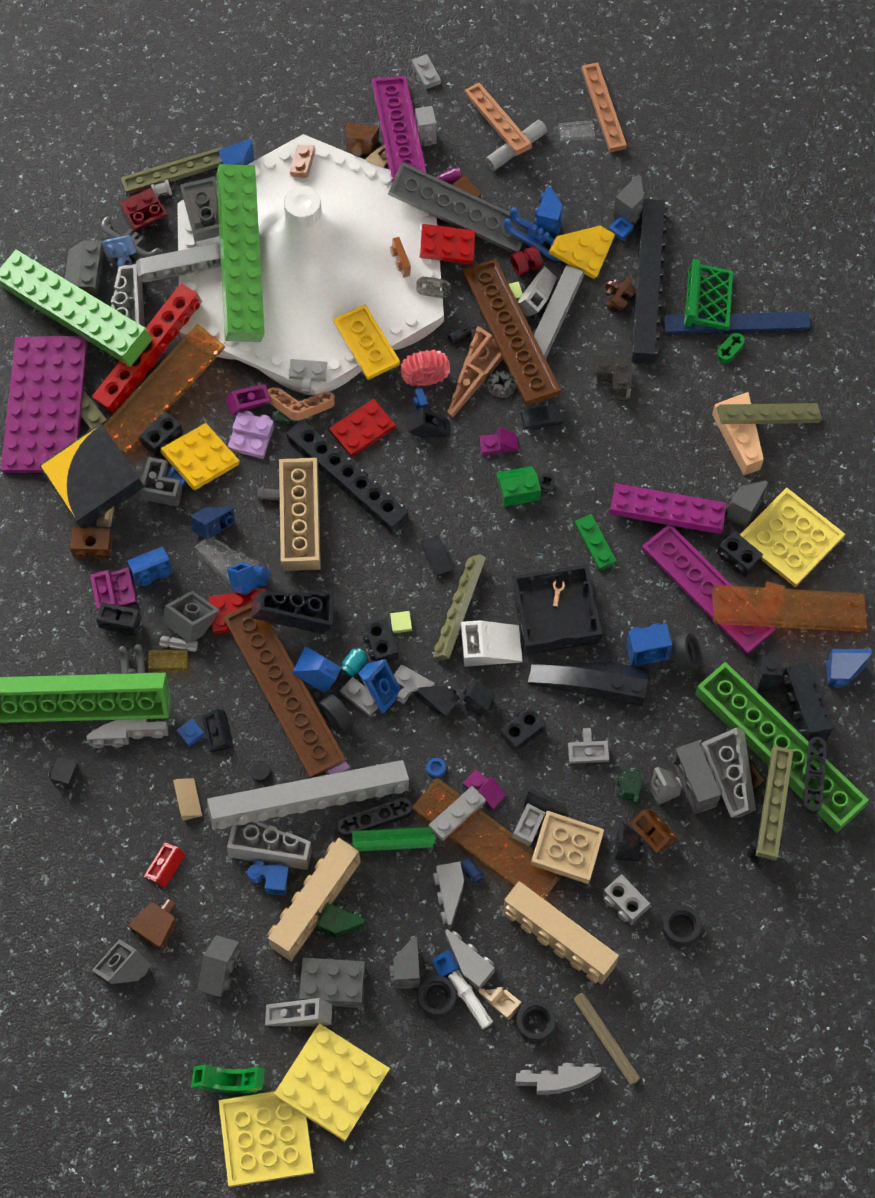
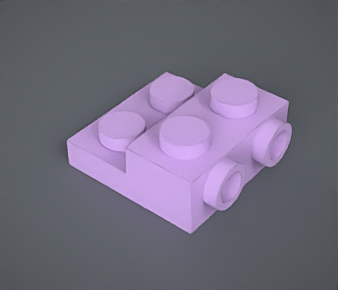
(251, 434)

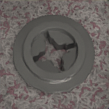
(497, 390)

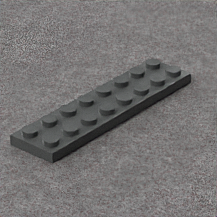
(455, 206)

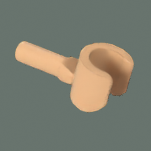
(557, 593)

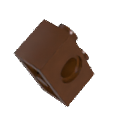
(83, 536)

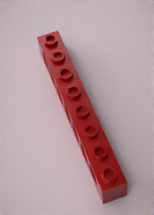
(158, 325)

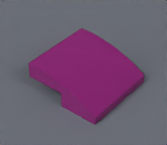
(114, 588)

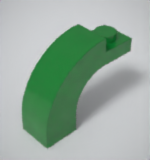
(228, 1080)

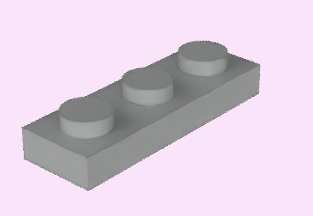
(457, 813)

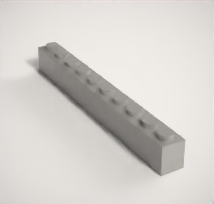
(307, 794)

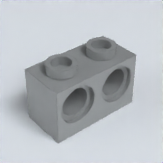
(426, 125)
(630, 896)

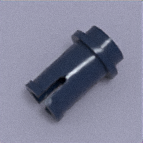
(472, 871)

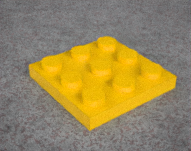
(200, 456)

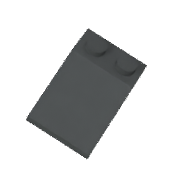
(202, 208)

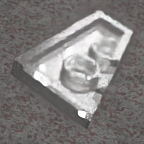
(221, 557)

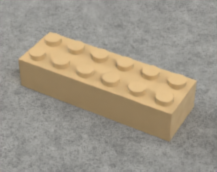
(299, 514)
(310, 903)
(560, 933)

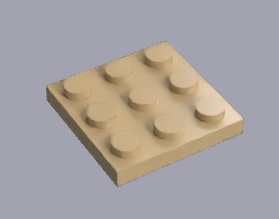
(567, 847)

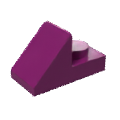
(499, 443)
(486, 787)

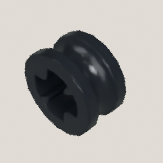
(548, 477)

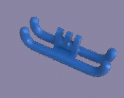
(534, 237)

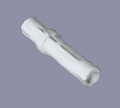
(468, 996)

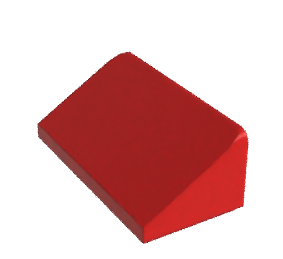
(165, 865)

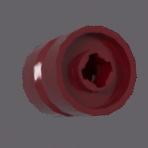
(526, 261)

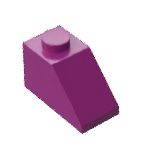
(247, 399)

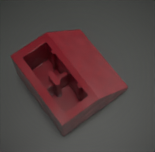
(142, 209)

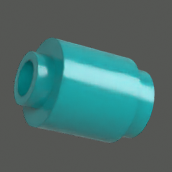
(354, 662)

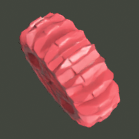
(425, 368)

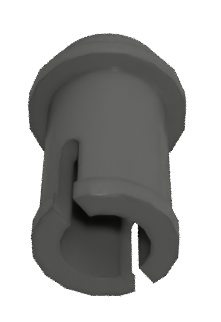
(268, 494)

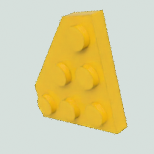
(583, 249)

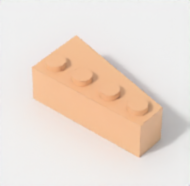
(741, 438)

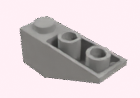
(537, 292)
(451, 885)
(471, 965)

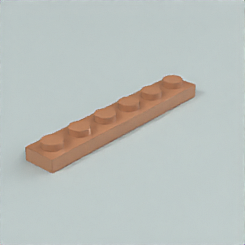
(603, 107)
(498, 119)

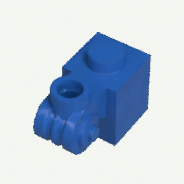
(246, 577)
(275, 876)

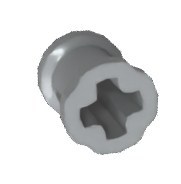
(162, 189)

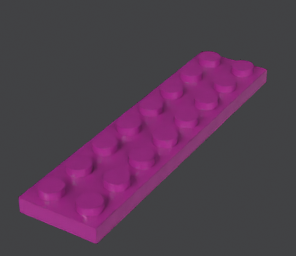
(397, 123)
(696, 579)

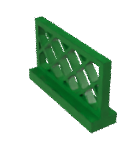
(695, 280)
(393, 839)

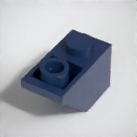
(212, 521)

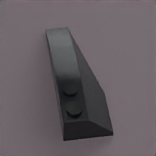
(597, 679)

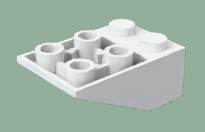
(490, 643)

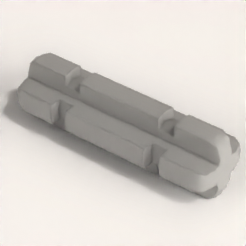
(178, 643)

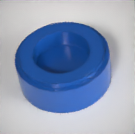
(436, 768)

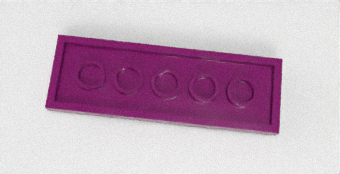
(668, 508)

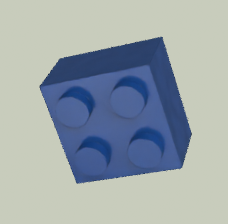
(648, 644)

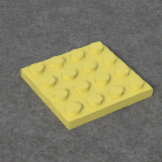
(792, 537)
(331, 1082)
(263, 1139)

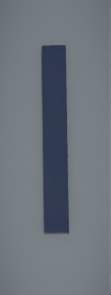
(742, 323)

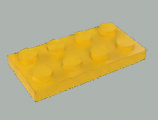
(366, 341)

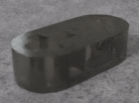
(433, 287)

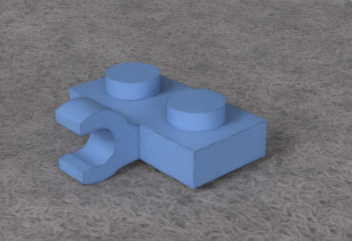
(120, 248)

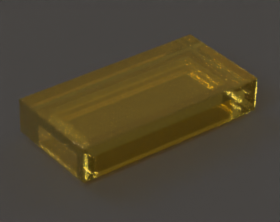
(168, 660)

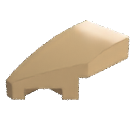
(502, 1001)

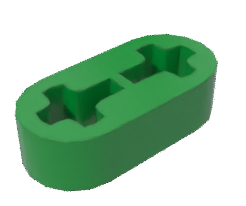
(733, 350)

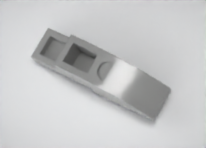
(118, 732)
(567, 1079)

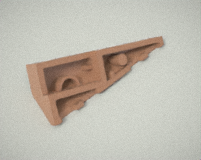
(478, 365)

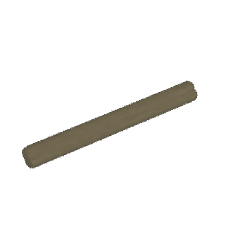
(607, 1039)

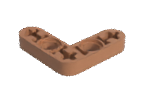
(302, 409)

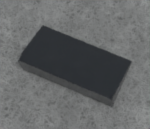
(217, 730)
(544, 802)

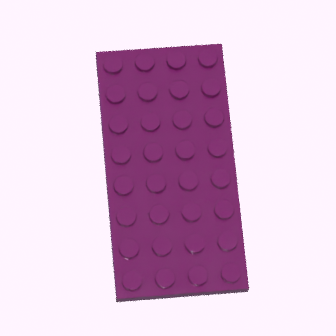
(43, 400)

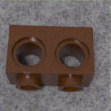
(654, 830)

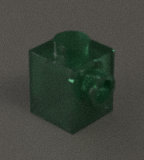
(630, 784)

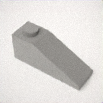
(664, 785)
(299, 1013)

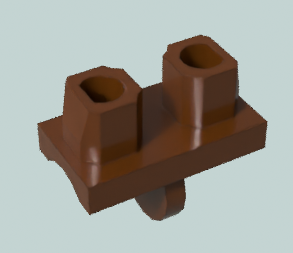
(624, 288)

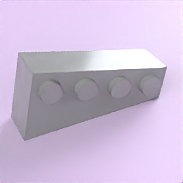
(129, 294)
(732, 770)
(267, 844)

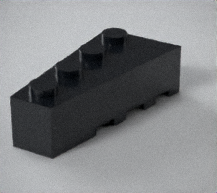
(296, 609)

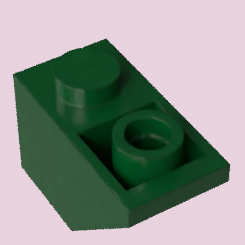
(338, 922)

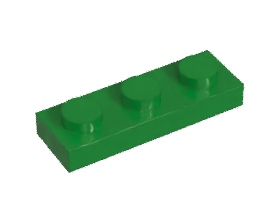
(595, 542)

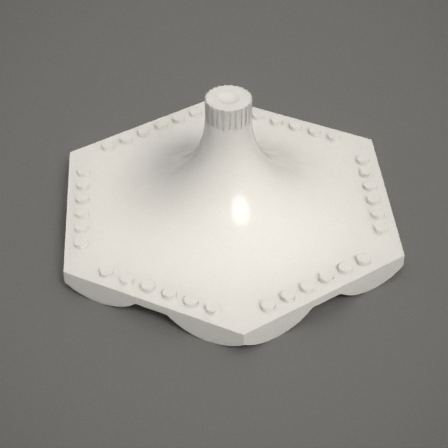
(321, 257)

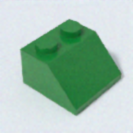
(518, 486)

